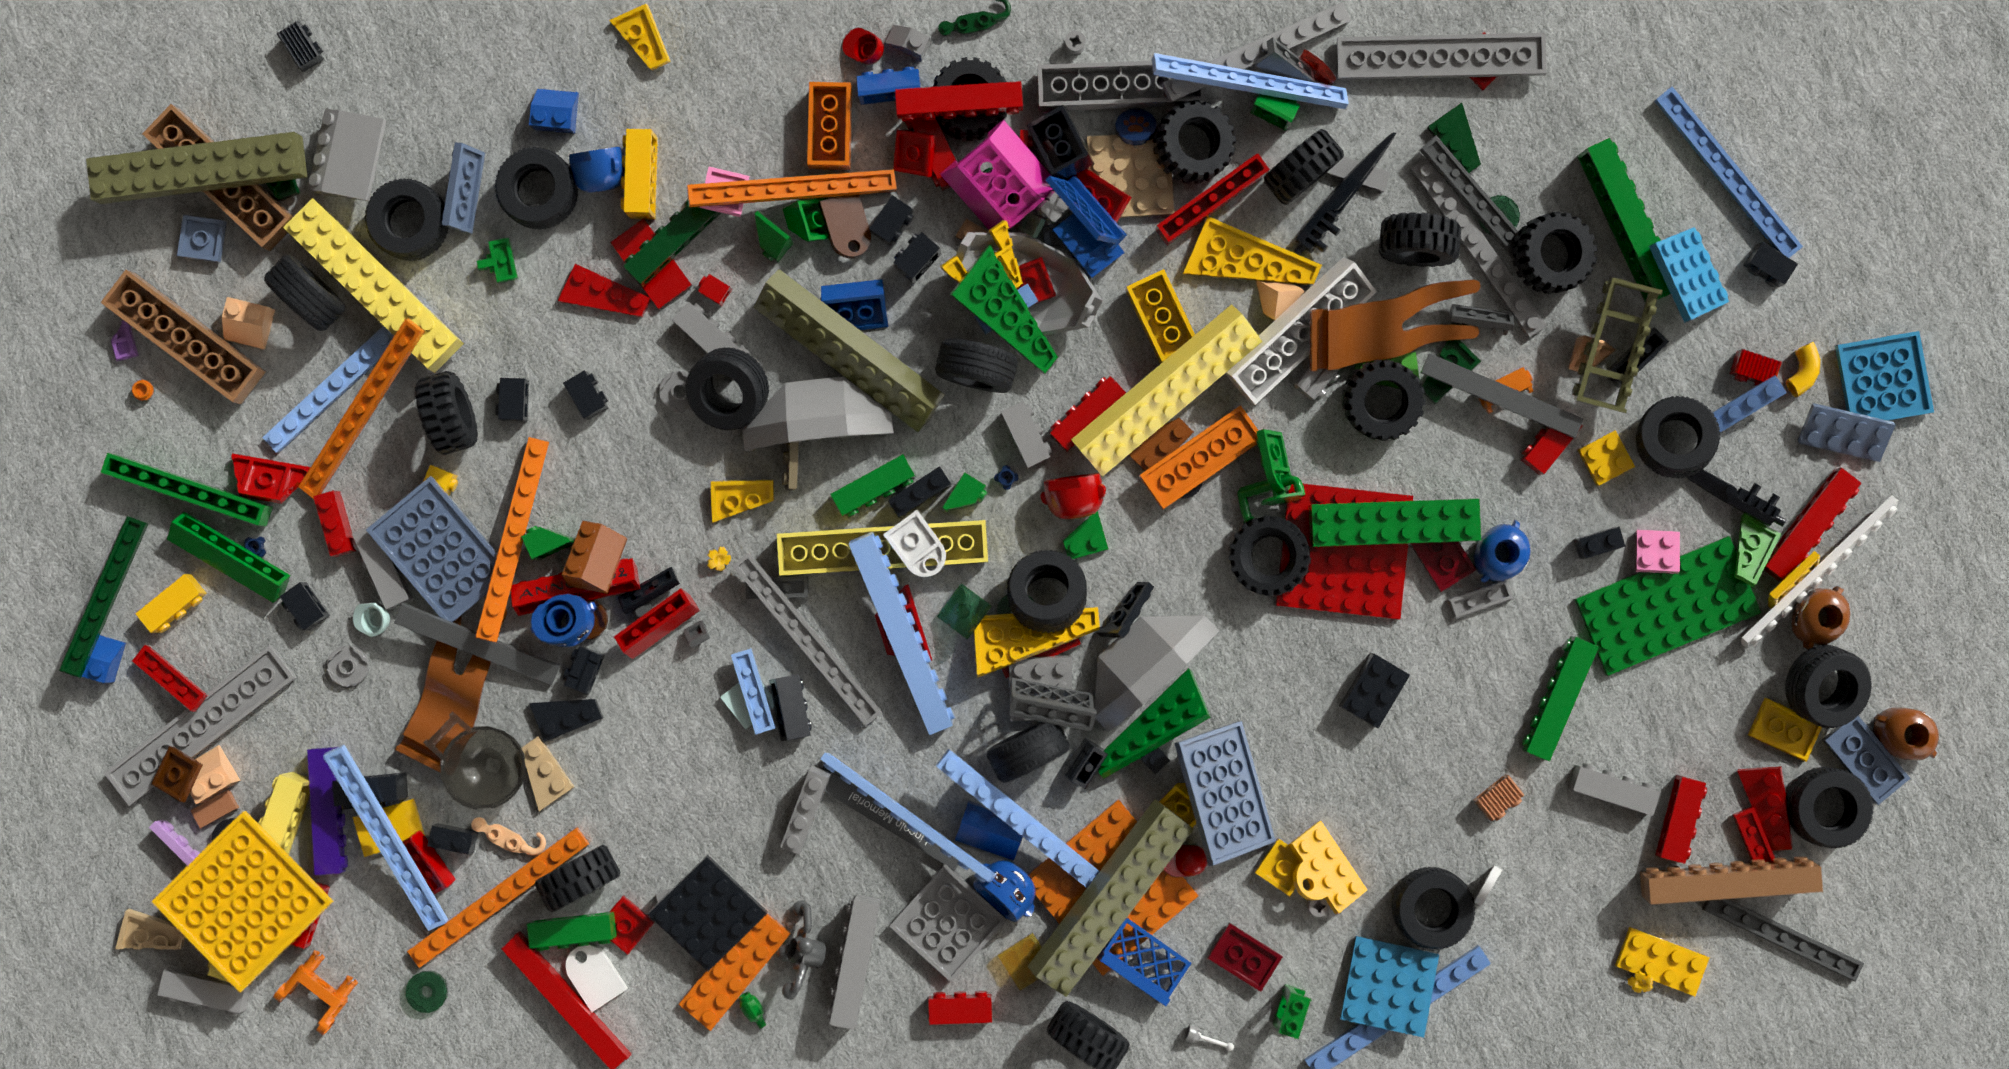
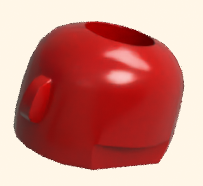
(1074, 495)

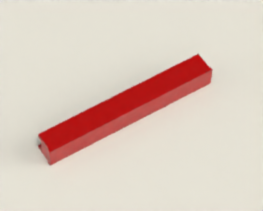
(566, 1001)

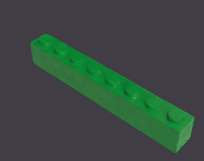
(186, 489)

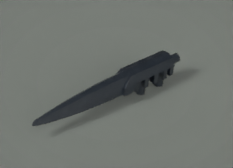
(1333, 206)
(1741, 499)

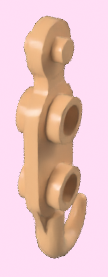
(507, 838)

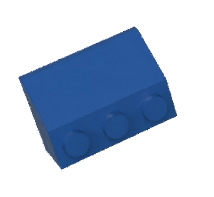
(881, 86)
(858, 303)
(988, 832)

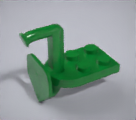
(1278, 475)

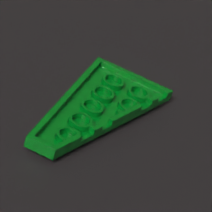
(997, 303)
(1168, 717)

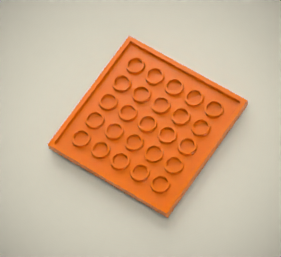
(1096, 844)

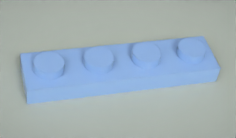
(753, 691)

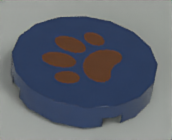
(1135, 126)

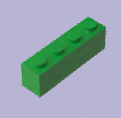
(873, 485)
(571, 930)

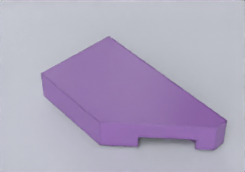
(124, 343)

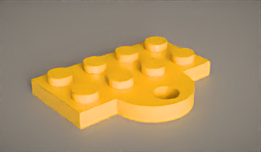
(1325, 869)

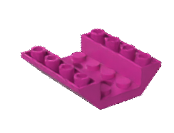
(1012, 171)

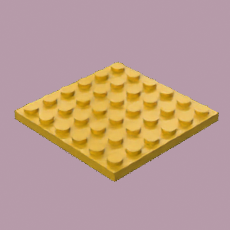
(242, 901)

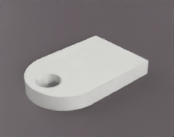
(916, 544)
(1489, 883)
(595, 978)

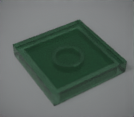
(964, 611)

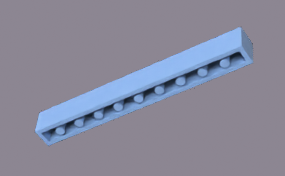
(900, 632)

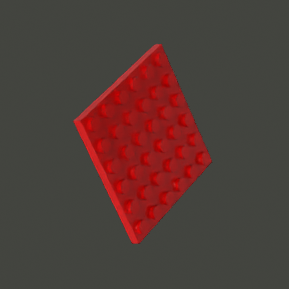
(1346, 578)

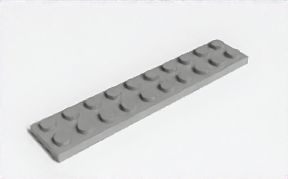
(1441, 56)
(195, 731)

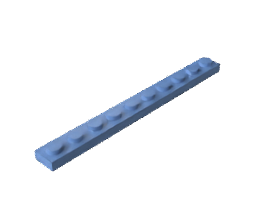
(1728, 173)
(1362, 1035)

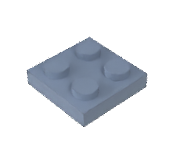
(201, 238)

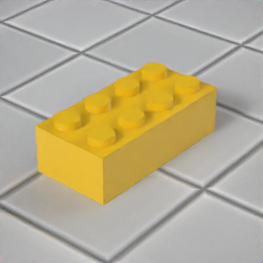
(640, 174)
(1160, 314)

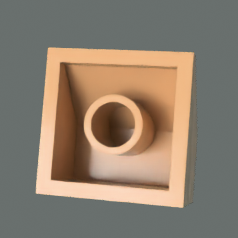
(246, 322)
(214, 776)

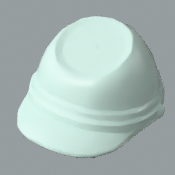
(371, 619)

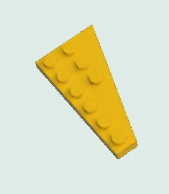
(1239, 255)
(1005, 641)

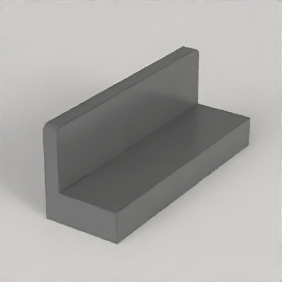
(1284, 63)

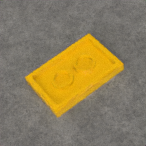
(1793, 579)
(1784, 730)
(403, 818)

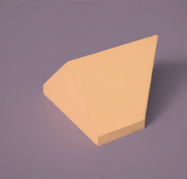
(1277, 297)
(1578, 356)

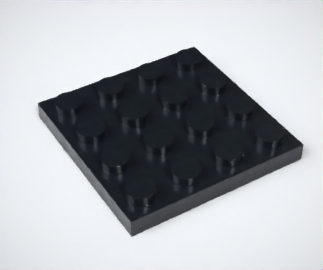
(707, 912)

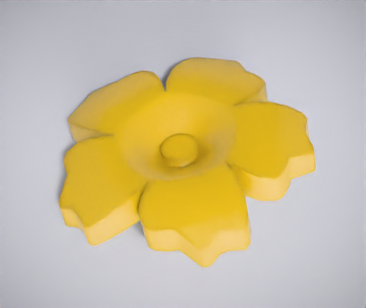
(718, 559)
(1641, 982)

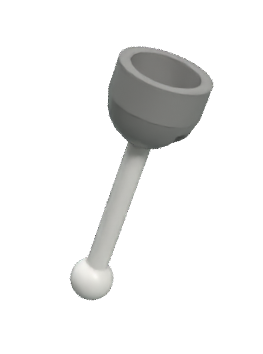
(1193, 1035)

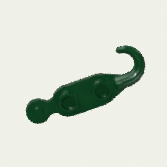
(974, 21)

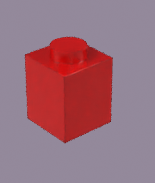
(714, 289)

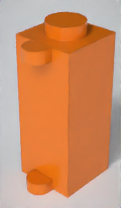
(1517, 380)

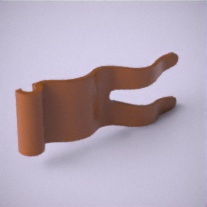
(1375, 328)
(442, 694)

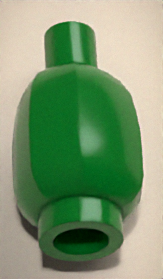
(752, 1009)

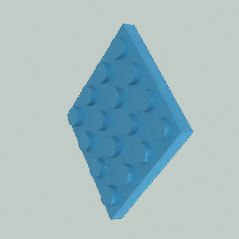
(1689, 274)
(1885, 377)
(1389, 986)

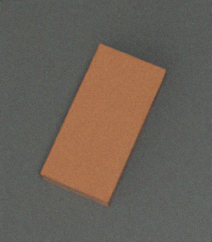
(214, 808)

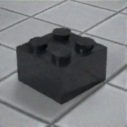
(916, 257)

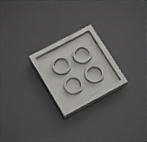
(1044, 670)

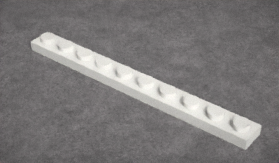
(1814, 579)

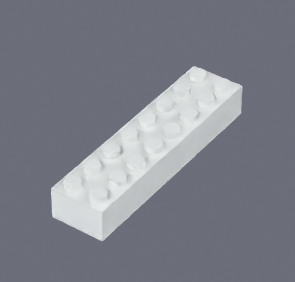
(1288, 337)

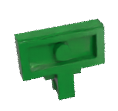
(500, 261)

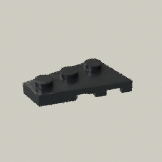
(564, 716)

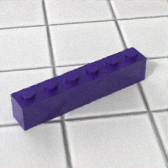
(325, 817)

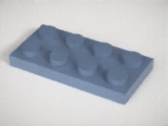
(463, 188)
(1846, 432)
(1867, 759)

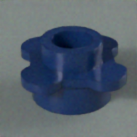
(1013, 477)
(259, 542)

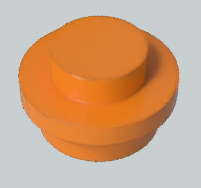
(142, 390)

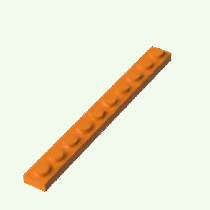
(791, 188)
(362, 408)
(511, 540)
(498, 897)

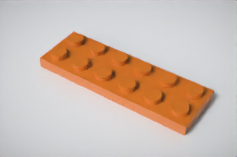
(1200, 457)
(734, 972)

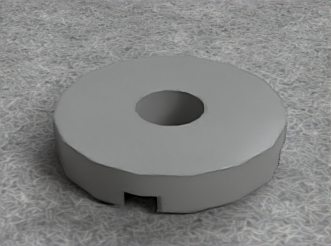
(667, 388)
(360, 666)

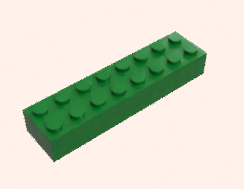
(1623, 212)
(1394, 522)

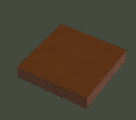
(177, 774)

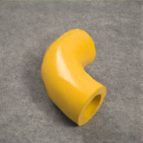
(1807, 370)

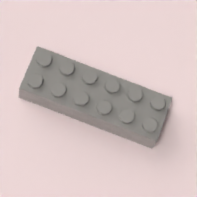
(855, 961)

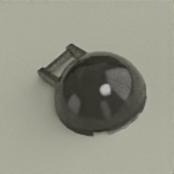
(479, 765)

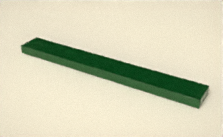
(103, 597)

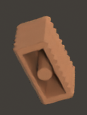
(1498, 798)

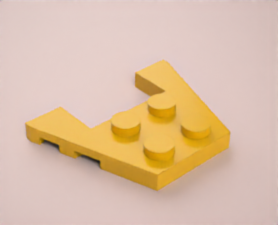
(1005, 255)

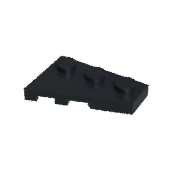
(1131, 607)

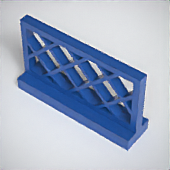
(1088, 210)
(1134, 976)

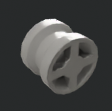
(1075, 47)
(1313, 907)

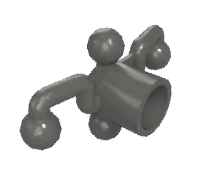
(801, 951)

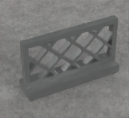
(1056, 712)

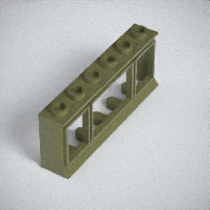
(1637, 349)

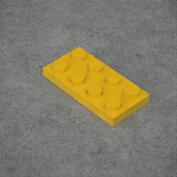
(1662, 960)

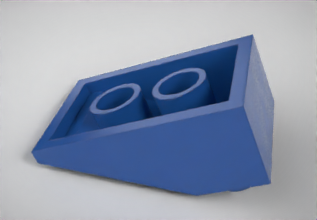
(1081, 244)

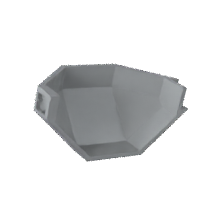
(1075, 296)
(816, 412)
(1144, 662)

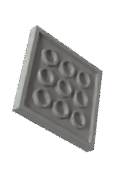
(948, 922)

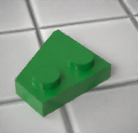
(1086, 538)

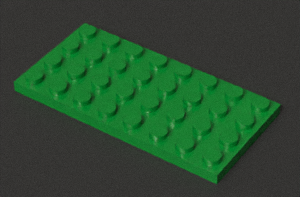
(1666, 610)

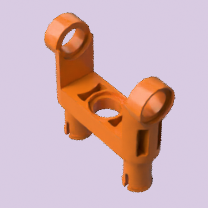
(306, 976)

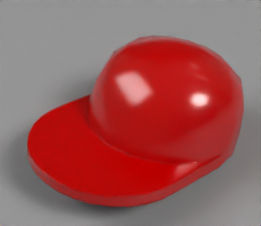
(863, 46)
(1187, 862)

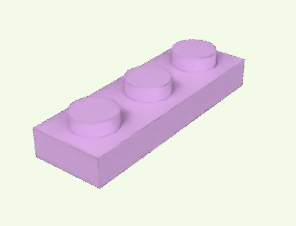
(175, 842)

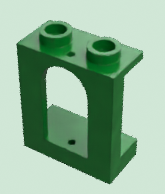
(1291, 1018)

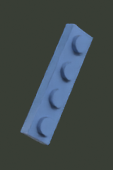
(1749, 402)

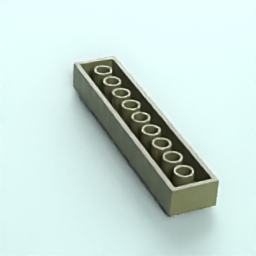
(196, 168)
(848, 350)
(1110, 898)

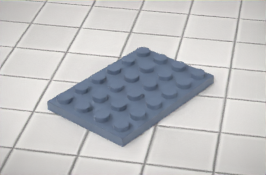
(437, 549)
(1225, 793)

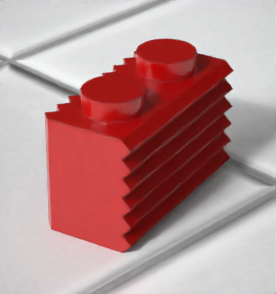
(1753, 367)

